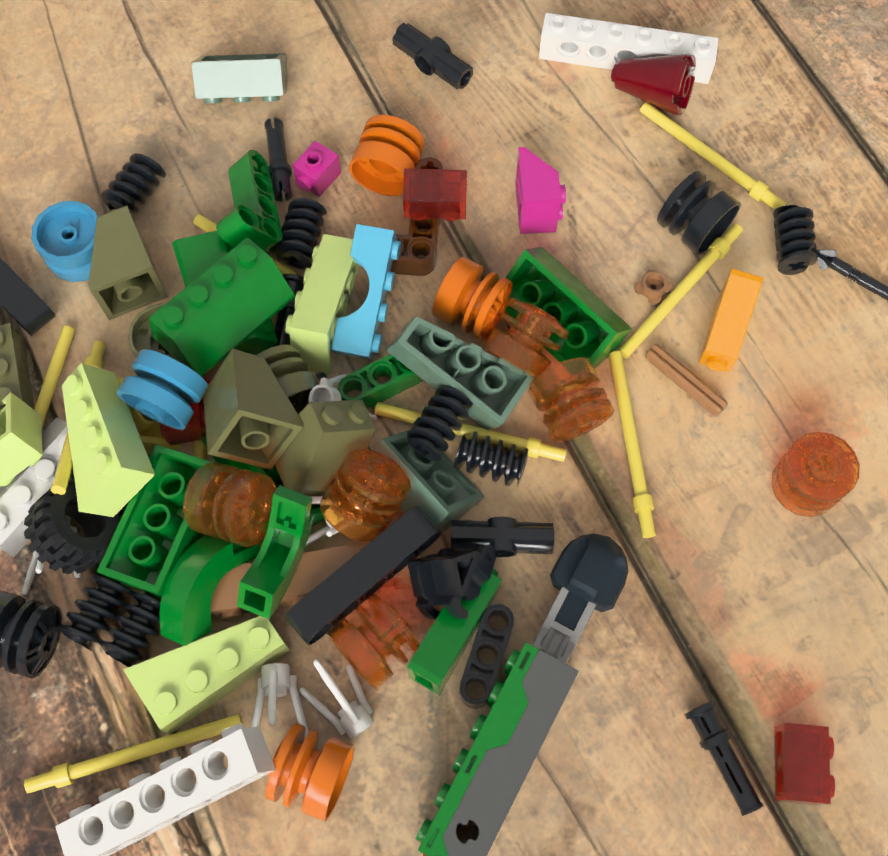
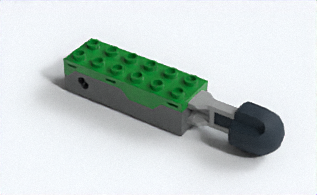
(524, 707)

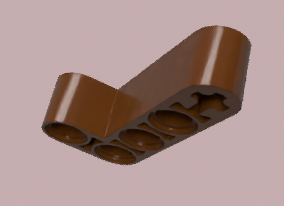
(418, 241)

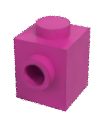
(316, 169)

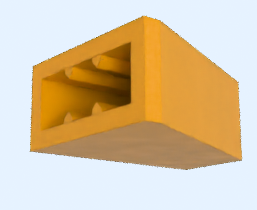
(730, 320)

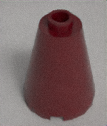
(657, 80)

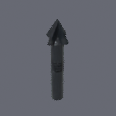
(828, 258)

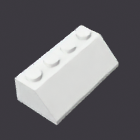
(29, 487)

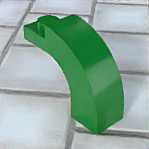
(279, 555)
(191, 584)

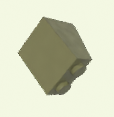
(121, 266)
(248, 412)
(322, 444)

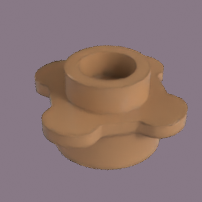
(656, 279)

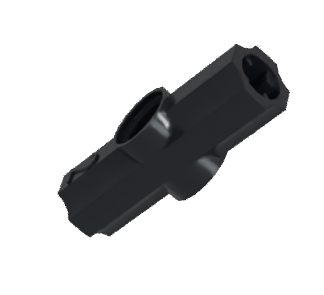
(432, 56)
(504, 535)

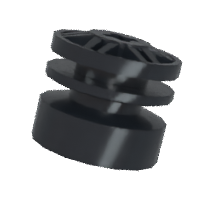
(694, 209)
(27, 634)

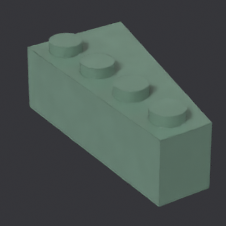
(445, 360)

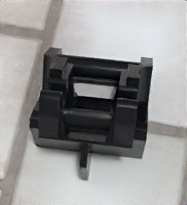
(449, 578)

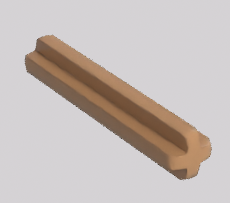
(686, 380)

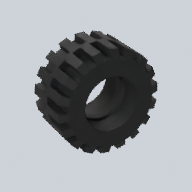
(58, 542)

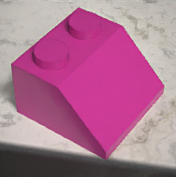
(538, 194)

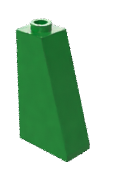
(449, 638)

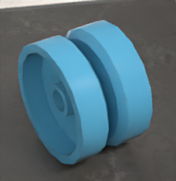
(66, 239)
(162, 389)

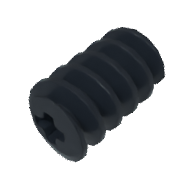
(133, 182)
(300, 232)
(794, 239)
(438, 421)
(491, 458)
(94, 611)
(133, 629)

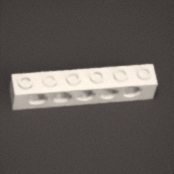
(606, 43)
(247, 762)

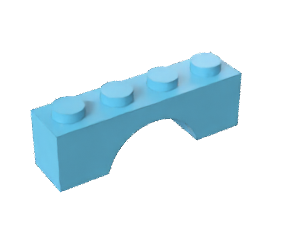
(359, 332)

